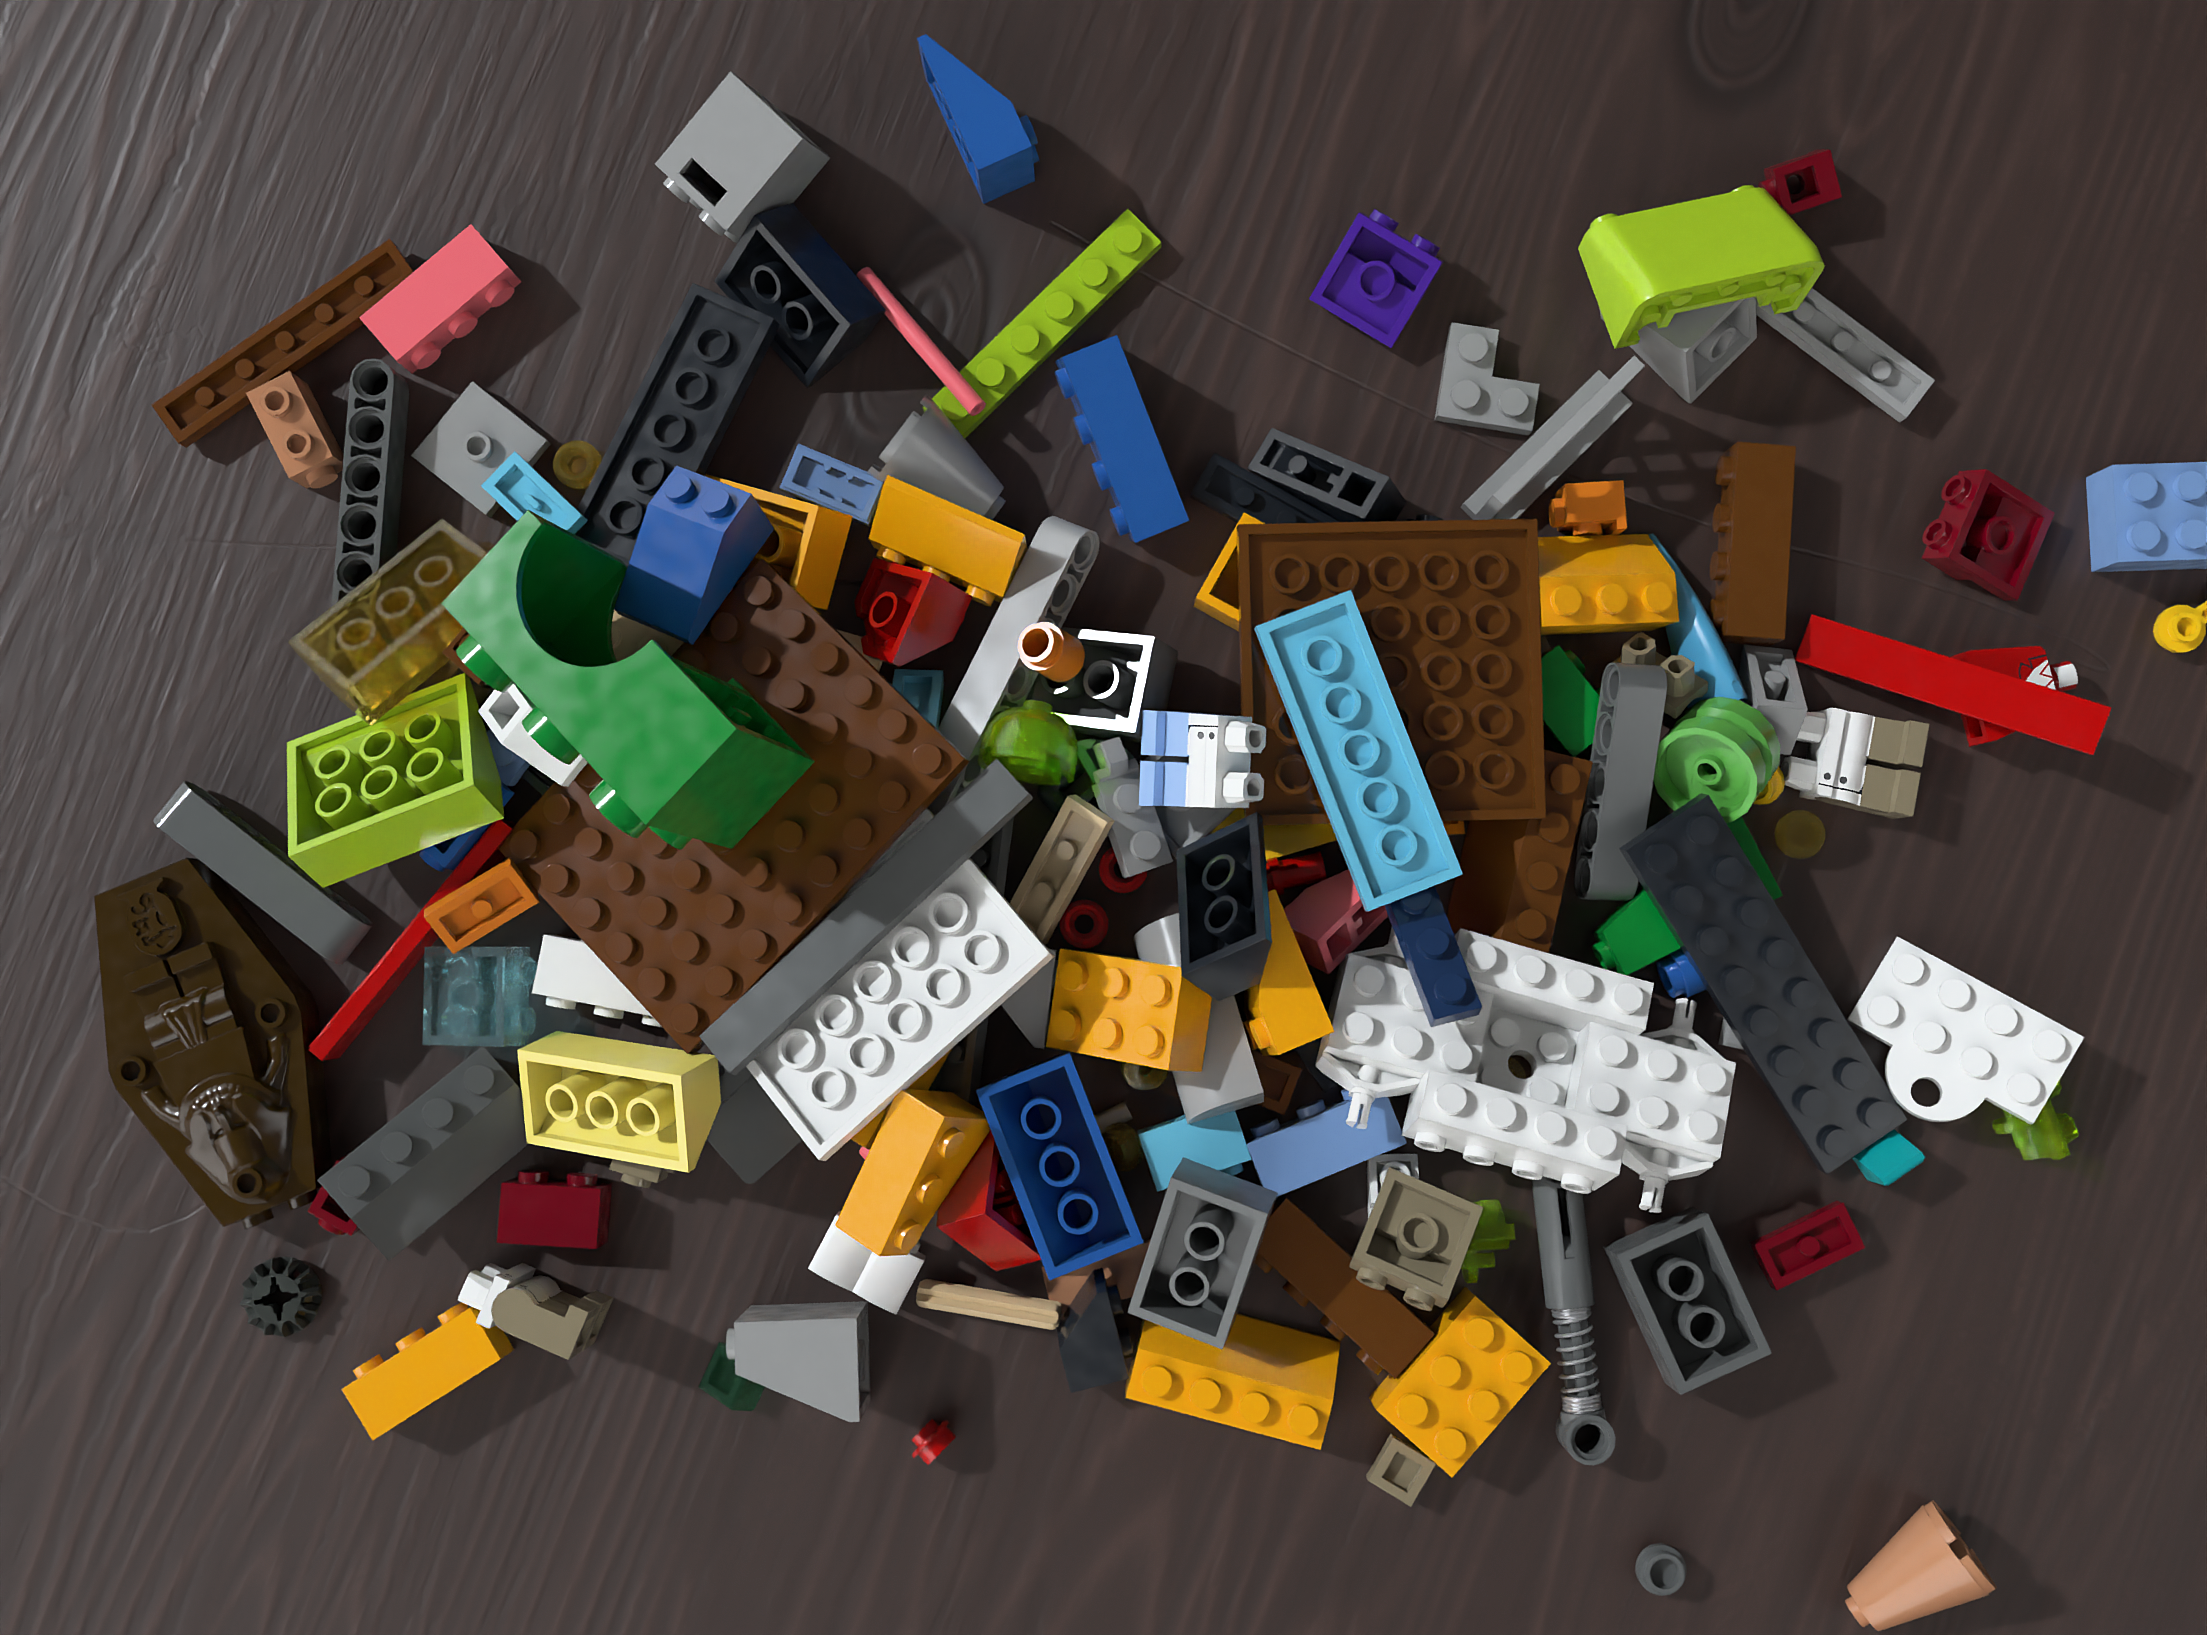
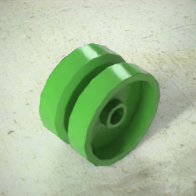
(1717, 751)

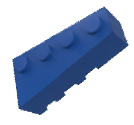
(1122, 440)

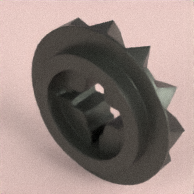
(292, 1277)

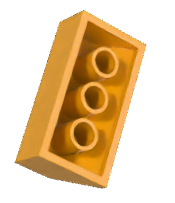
(1261, 1381)

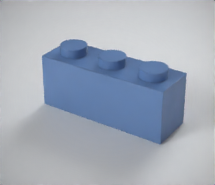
(1320, 1142)

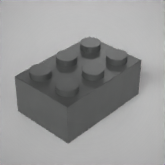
(1202, 1252)
(1687, 1300)

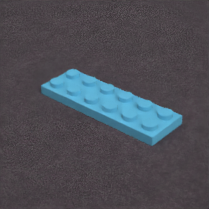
(1358, 750)

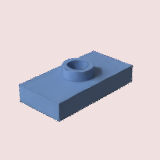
(832, 484)

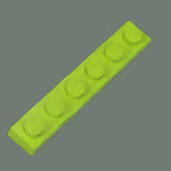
(1051, 318)

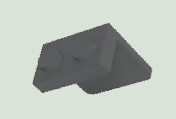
(749, 1127)

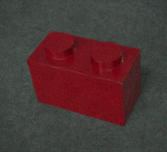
(554, 1211)

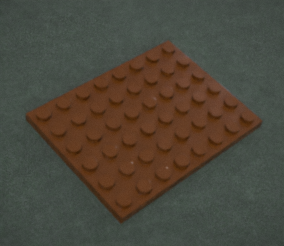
(709, 919)

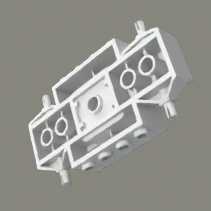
(1595, 1081)

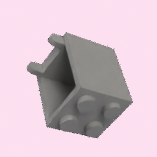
(747, 150)

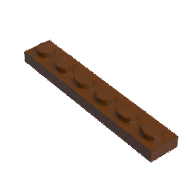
(281, 345)

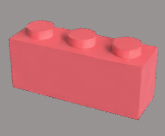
(441, 300)

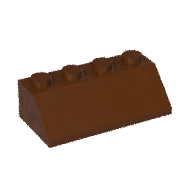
(1520, 866)

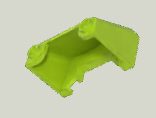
(1696, 258)

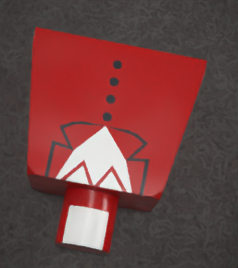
(2024, 663)

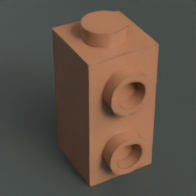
(298, 430)

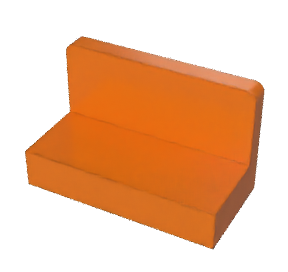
(481, 905)

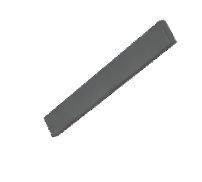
(865, 917)

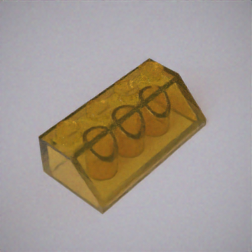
(392, 625)

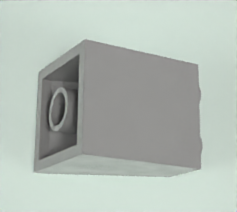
(1698, 344)
(807, 1353)

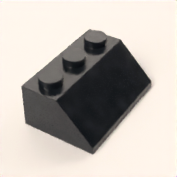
(803, 284)
(1224, 908)

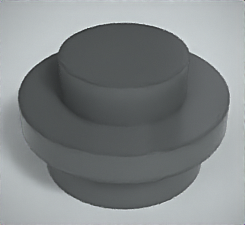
(1660, 1569)

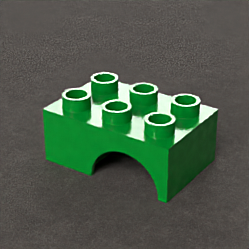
(662, 735)

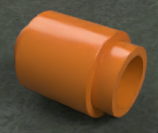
(1051, 651)

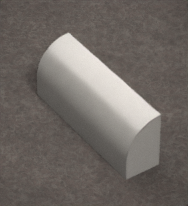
(1228, 1069)

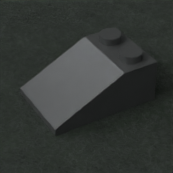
(1114, 685)

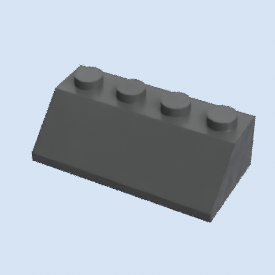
(431, 1154)

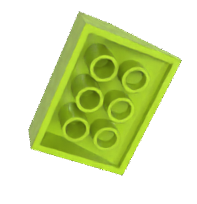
(391, 786)

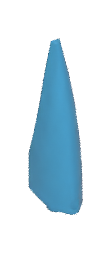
(1700, 642)

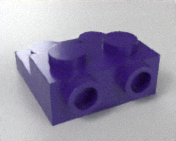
(1377, 277)

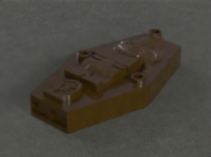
(213, 1042)

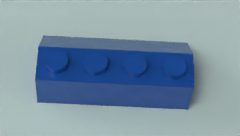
(1059, 1165)

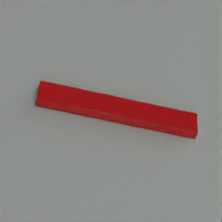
(1953, 684)
(405, 951)

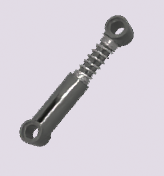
(1569, 1295)

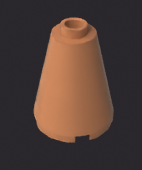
(1918, 1573)

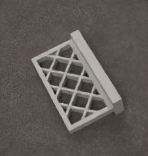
(1553, 446)

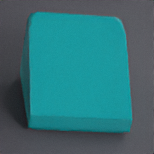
(1888, 1159)

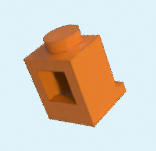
(1589, 508)

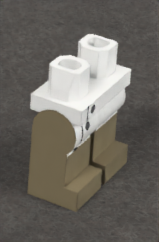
(1838, 757)
(535, 1308)

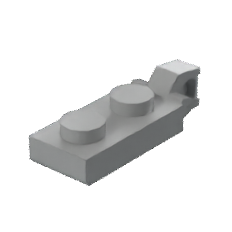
(1136, 829)

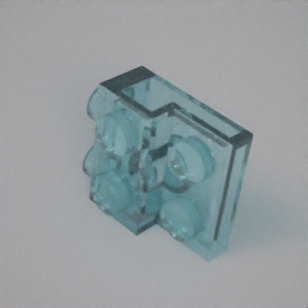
(478, 996)

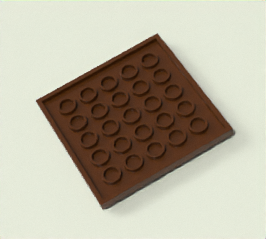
(1455, 638)

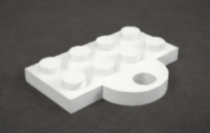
(1960, 1038)

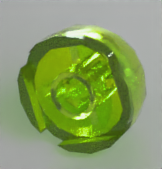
(1031, 744)

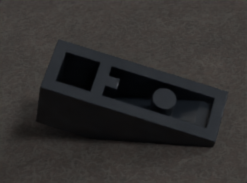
(1326, 480)

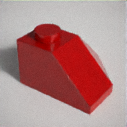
(907, 612)

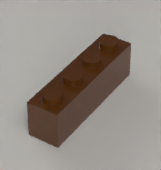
(1752, 543)
(1321, 1274)

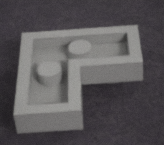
(1472, 395)

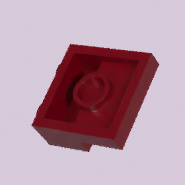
(1987, 533)

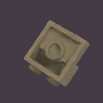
(1415, 1240)

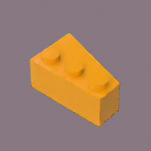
(911, 1169)

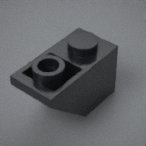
(1089, 1336)

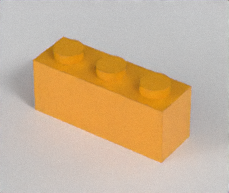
(424, 1369)

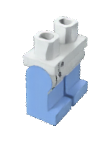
(1217, 765)

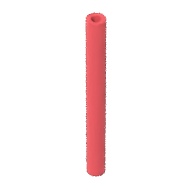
(922, 343)

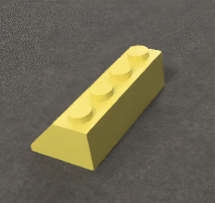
(619, 1099)

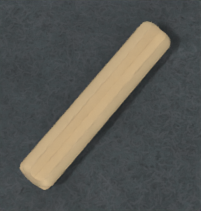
(989, 1304)

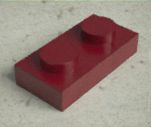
(1807, 1245)

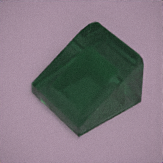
(728, 1387)

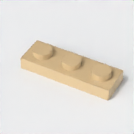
(1060, 865)

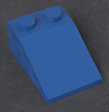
(982, 122)
(690, 553)

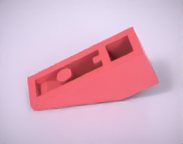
(1331, 921)

